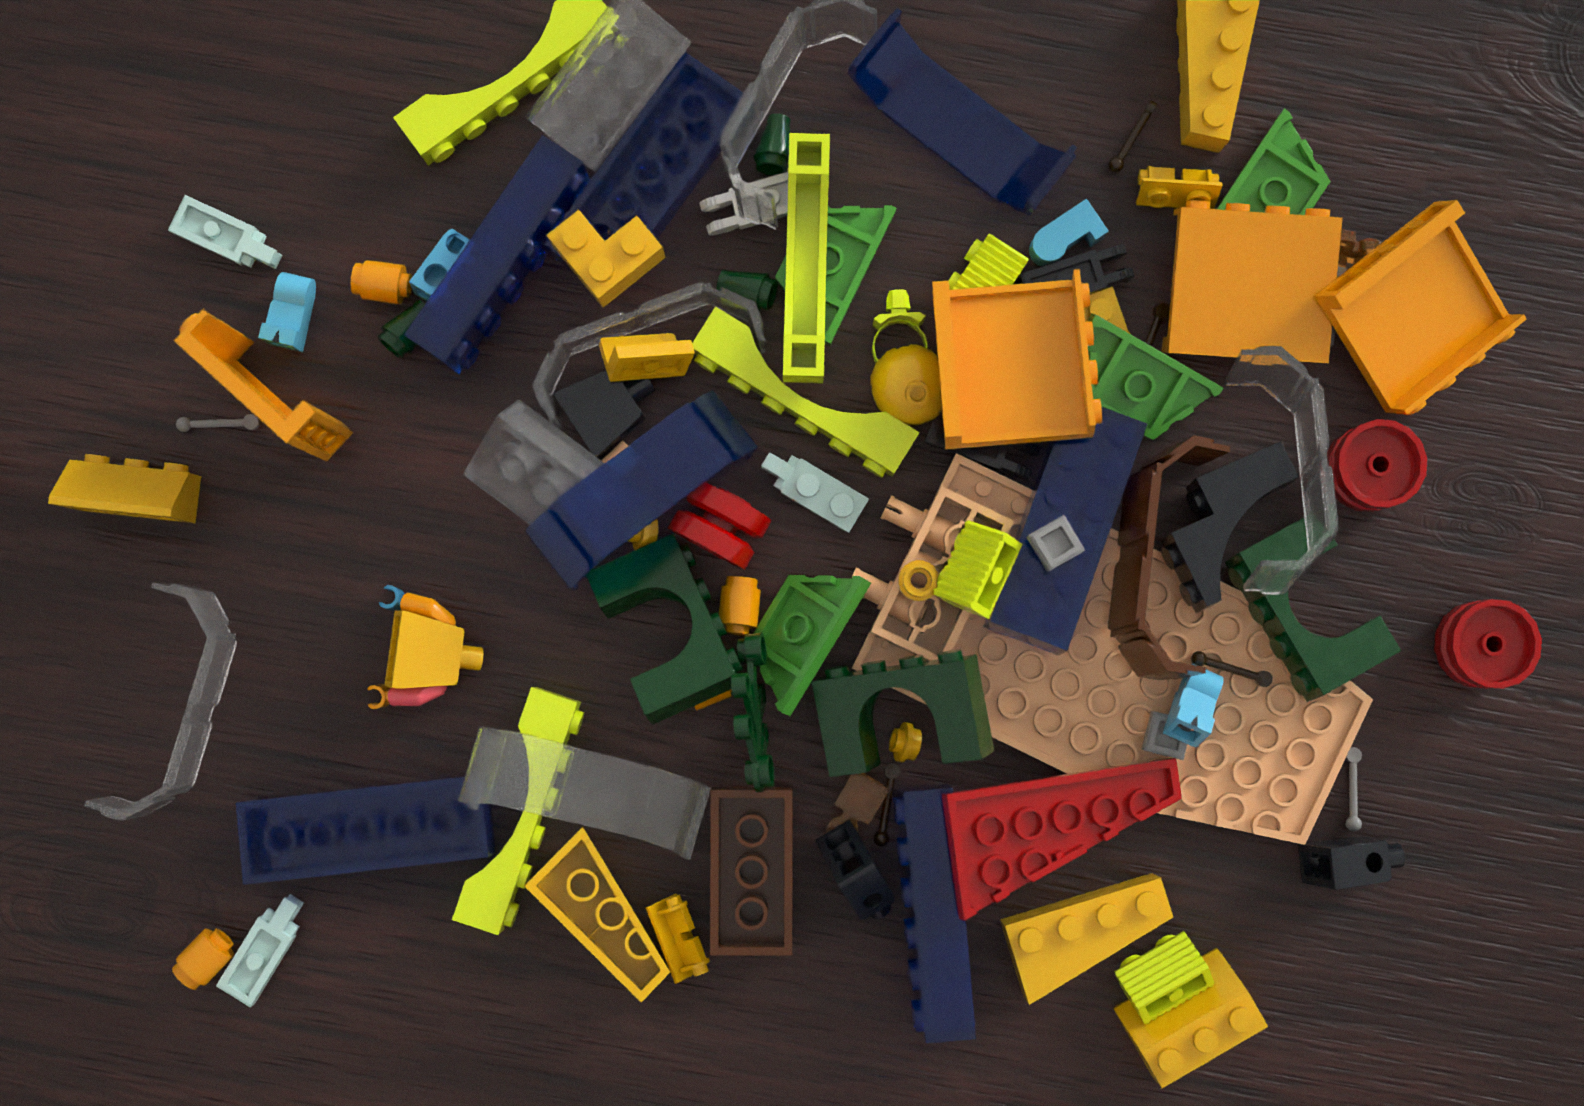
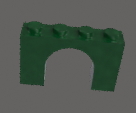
(1313, 661)
(704, 664)
(947, 685)

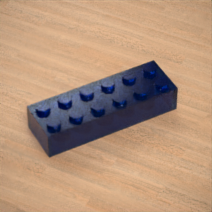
(659, 153)
(499, 257)
(1085, 485)
(360, 830)
(934, 930)

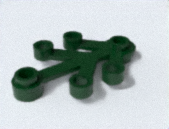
(749, 726)

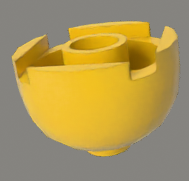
(908, 384)

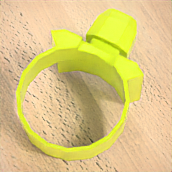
(898, 304)

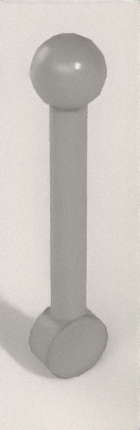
(250, 422)
(1353, 822)

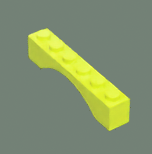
(443, 121)
(806, 258)
(874, 437)
(490, 894)

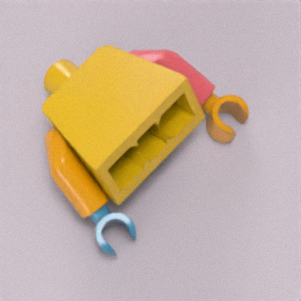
(423, 652)

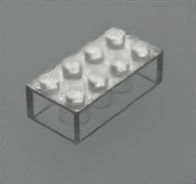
(608, 80)
(528, 462)

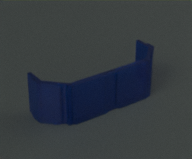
(955, 120)
(638, 486)

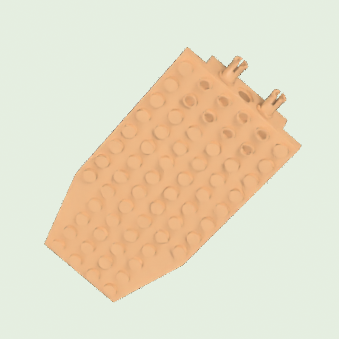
(1088, 709)

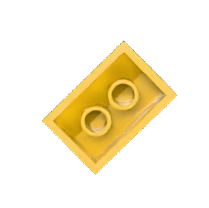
(128, 489)
(1197, 1028)

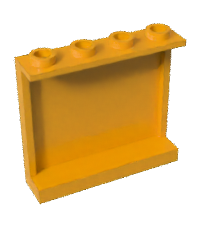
(1251, 280)
(1417, 310)
(217, 350)
(1015, 363)

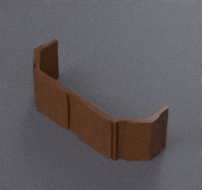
(1135, 561)

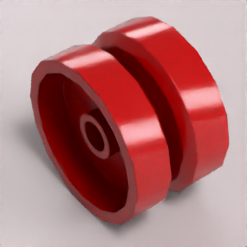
(1397, 468)
(721, 520)
(1510, 649)

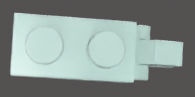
(222, 234)
(816, 491)
(261, 952)

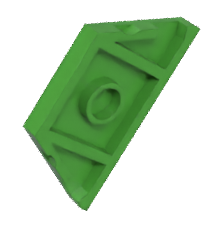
(1279, 172)
(851, 246)
(1144, 380)
(803, 629)

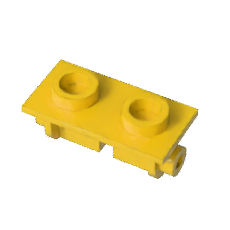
(1162, 190)
(673, 930)

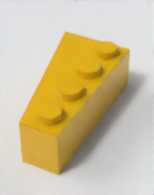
(1212, 67)
(593, 908)
(1079, 932)

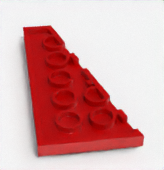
(1034, 826)

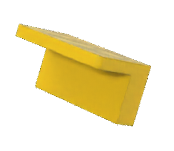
(645, 356)

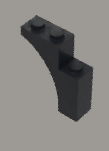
(1221, 501)

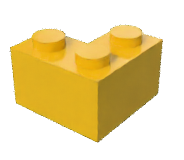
(610, 264)

